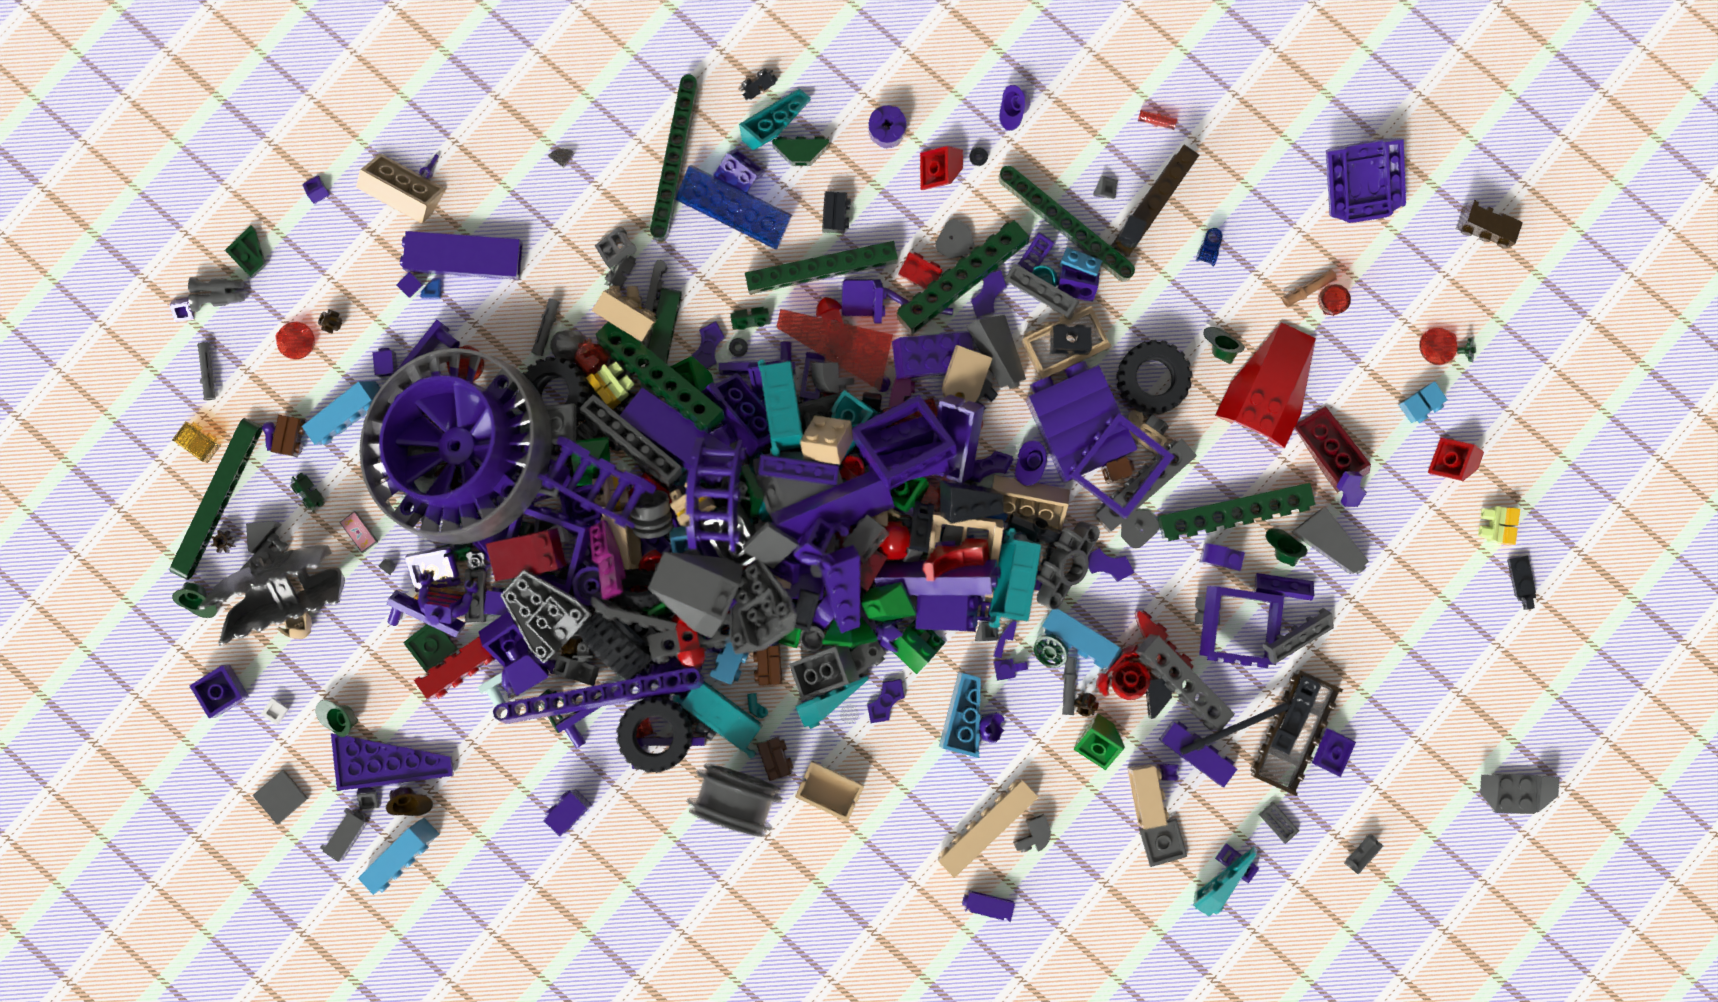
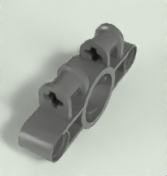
(1054, 582)

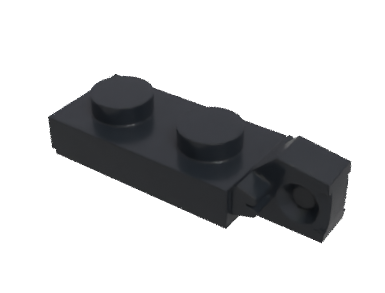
(1522, 581)

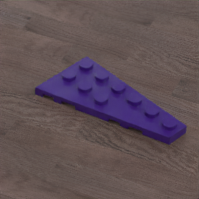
(374, 763)

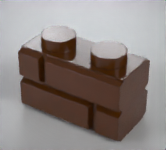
(288, 436)
(1117, 470)
(769, 666)
(774, 758)

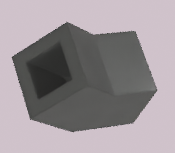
(1157, 424)

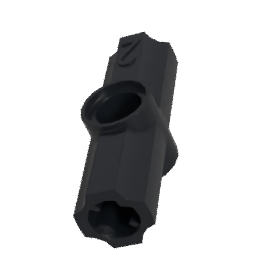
(1034, 529)

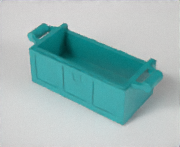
(781, 406)
(1018, 575)
(722, 716)

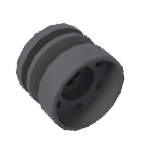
(652, 515)

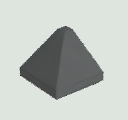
(1106, 188)
(986, 633)
(367, 798)

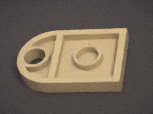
(966, 374)

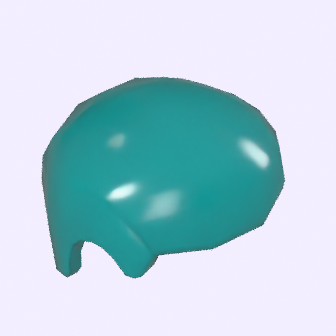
(1047, 274)

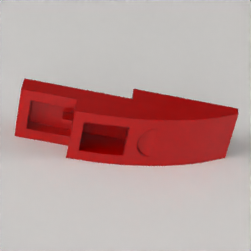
(1148, 627)

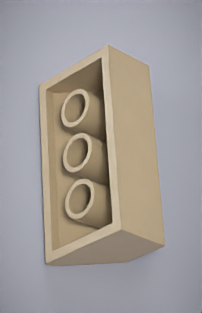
(400, 187)
(1033, 500)

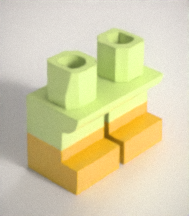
(608, 386)
(1500, 516)

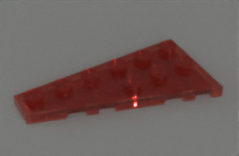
(853, 347)

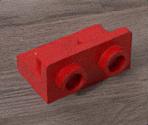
(919, 271)

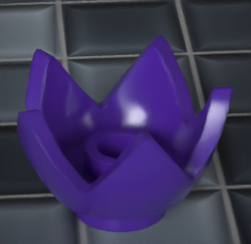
(887, 632)

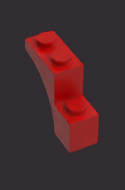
(947, 558)

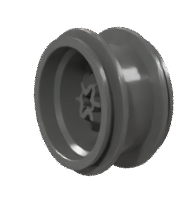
(734, 800)

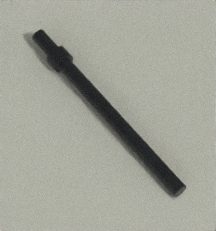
(1199, 743)

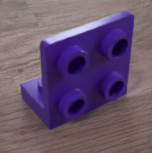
(739, 170)

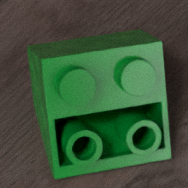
(917, 647)

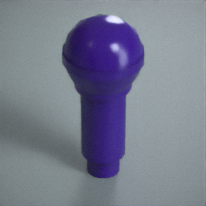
(268, 429)

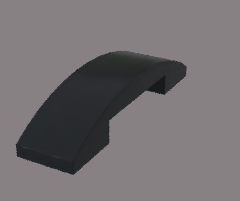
(1296, 715)

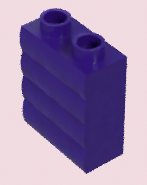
(1073, 414)

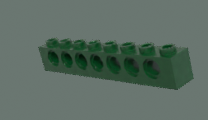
(821, 267)
(914, 322)
(670, 378)
(1302, 493)

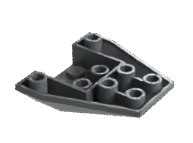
(785, 492)
(697, 588)
(762, 610)
(543, 613)

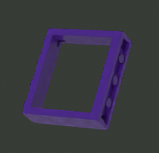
(1089, 451)
(915, 466)
(563, 520)
(1211, 617)

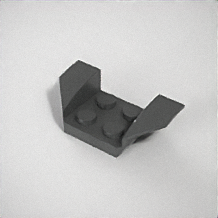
(1518, 792)

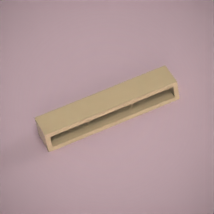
(987, 828)

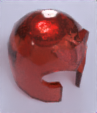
(1334, 299)
(590, 357)

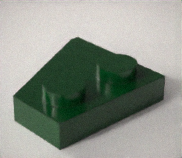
(247, 252)

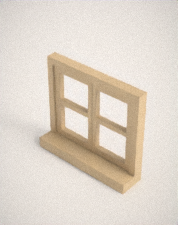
(994, 526)

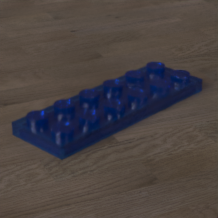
(733, 207)

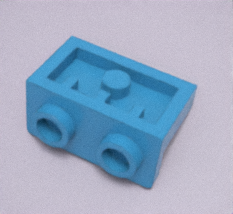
(1080, 261)

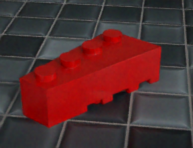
(454, 670)

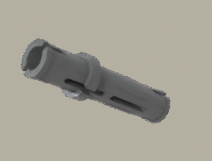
(548, 319)
(207, 379)
(1069, 686)

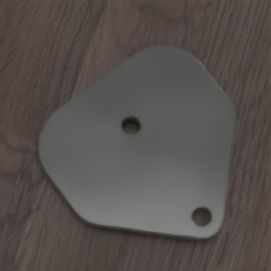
(961, 240)
(1134, 523)

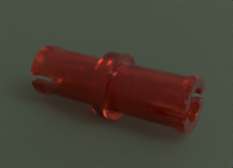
(1157, 119)

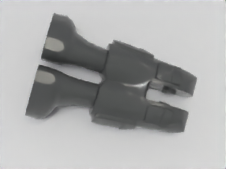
(220, 294)

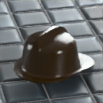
(408, 803)

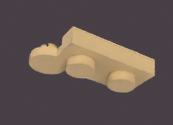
(1136, 418)

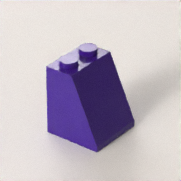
(947, 612)

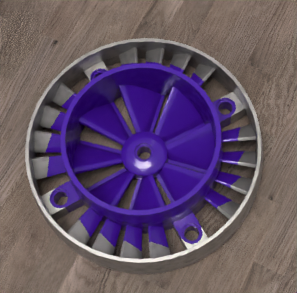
(468, 418)

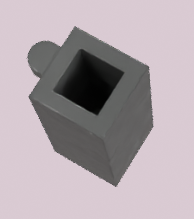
(345, 835)

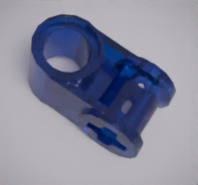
(1208, 250)

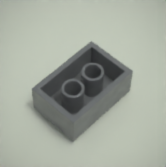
(723, 547)
(824, 671)

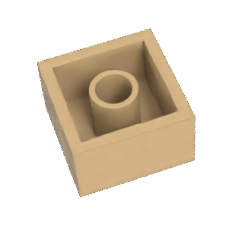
(827, 439)

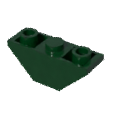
(800, 150)

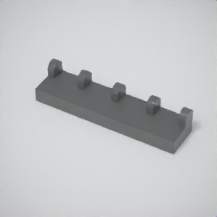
(1042, 291)
(1299, 636)

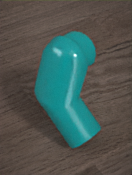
(755, 708)

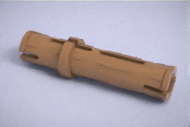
(1302, 292)

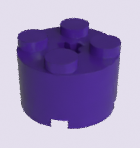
(889, 116)
(583, 587)

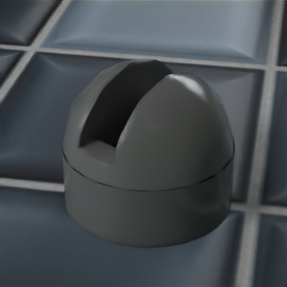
(387, 566)

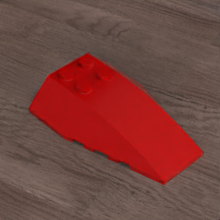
(1271, 386)

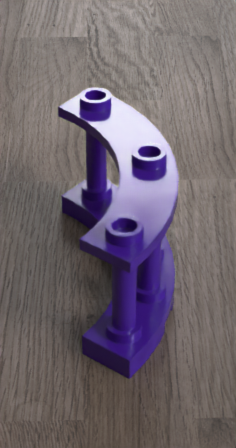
(606, 469)
(694, 492)

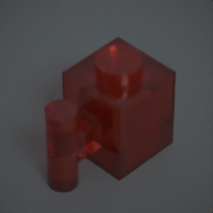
(933, 496)

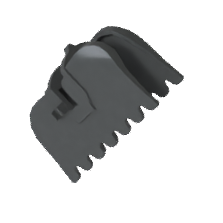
(270, 593)

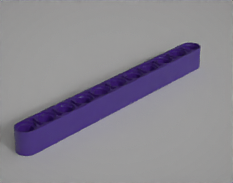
(607, 698)

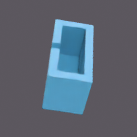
(1423, 402)

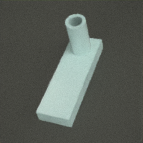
(491, 688)

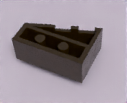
(1488, 225)

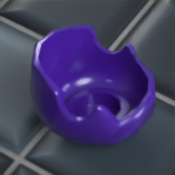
(990, 727)

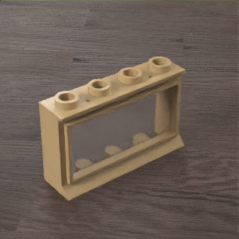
(1038, 343)

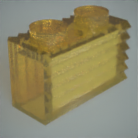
(197, 442)

